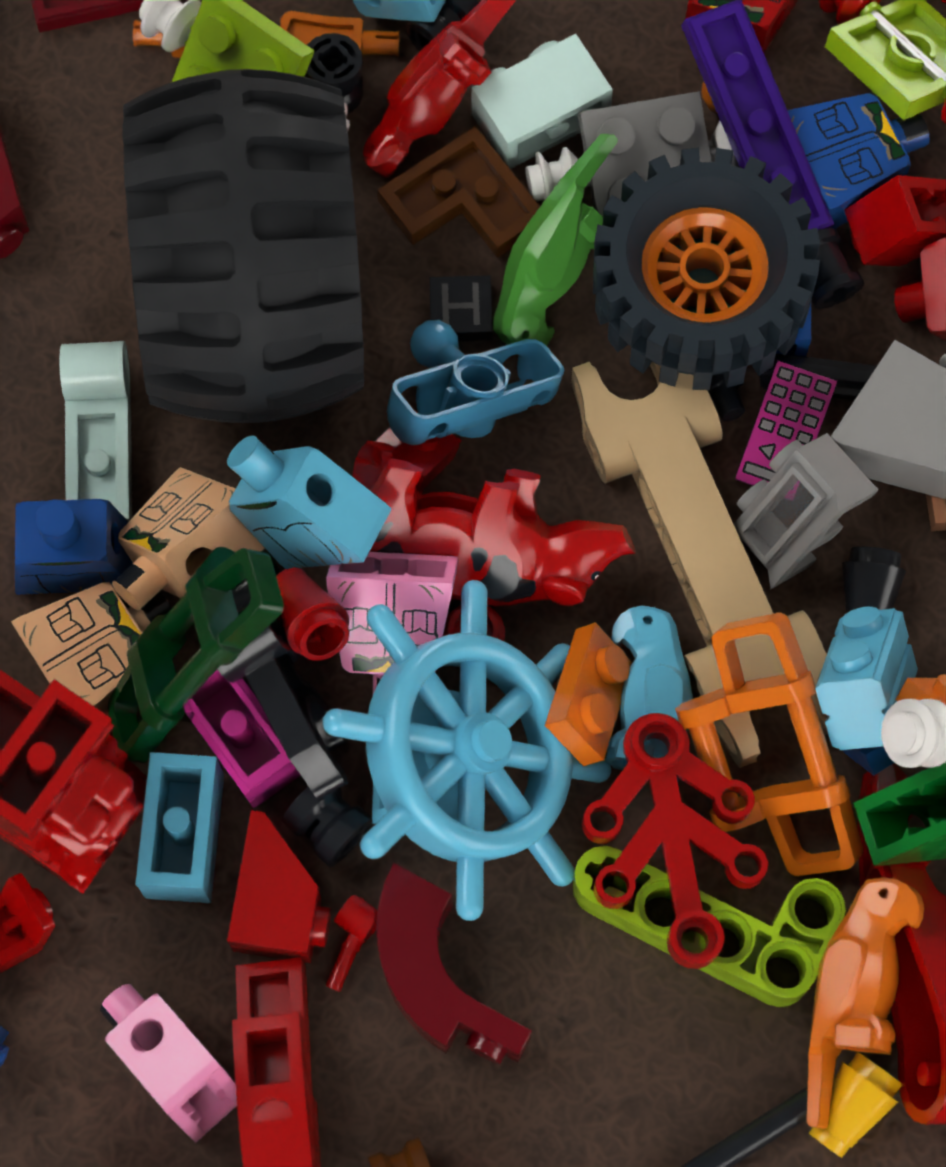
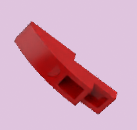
(274, 1066)

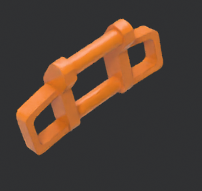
(777, 801)

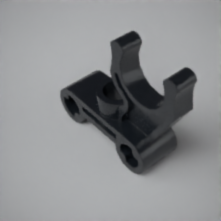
(288, 701)

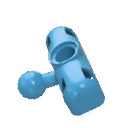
(470, 390)

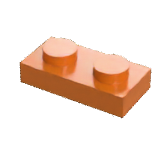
(588, 694)

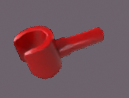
(360, 921)

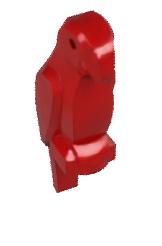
(433, 86)

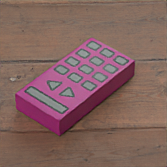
(789, 412)

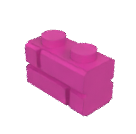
(241, 737)

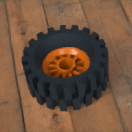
(704, 204)

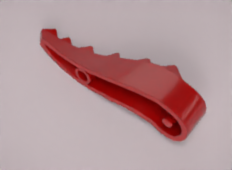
(921, 988)

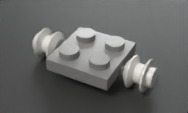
(643, 133)

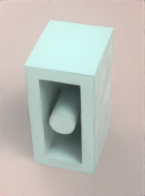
(539, 99)

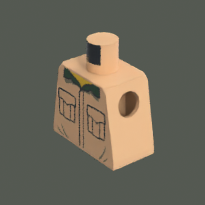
(176, 535)
(87, 639)

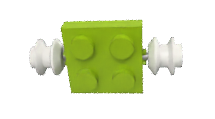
(223, 37)

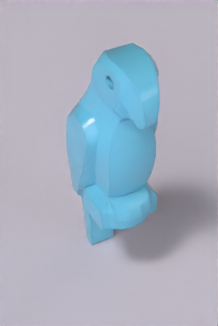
(656, 677)

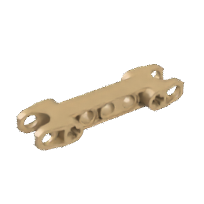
(660, 446)

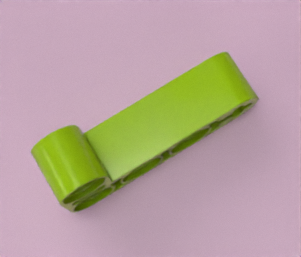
(756, 939)

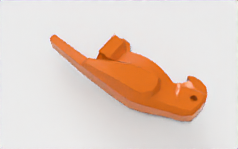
(858, 985)

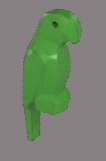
(550, 251)

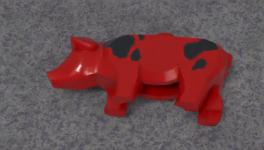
(494, 536)

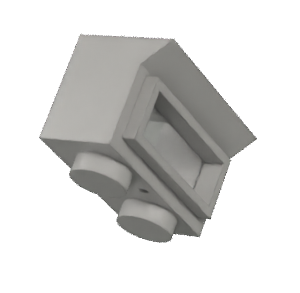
(800, 505)

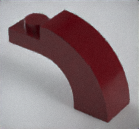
(408, 943)

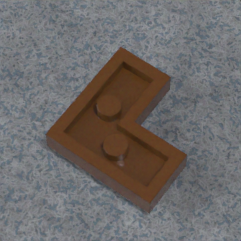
(460, 179)

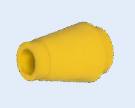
(858, 1101)

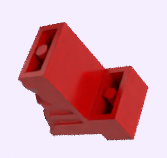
(63, 782)

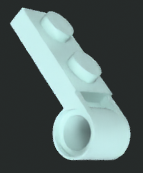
(97, 422)

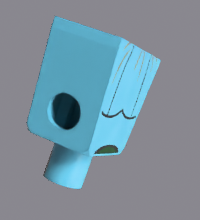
(303, 505)

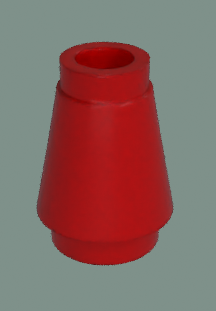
(311, 617)

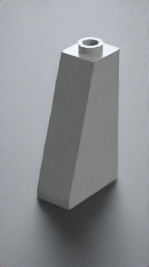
(900, 423)

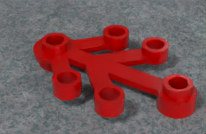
(673, 827)

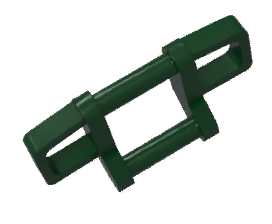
(222, 634)

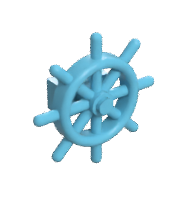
(441, 750)

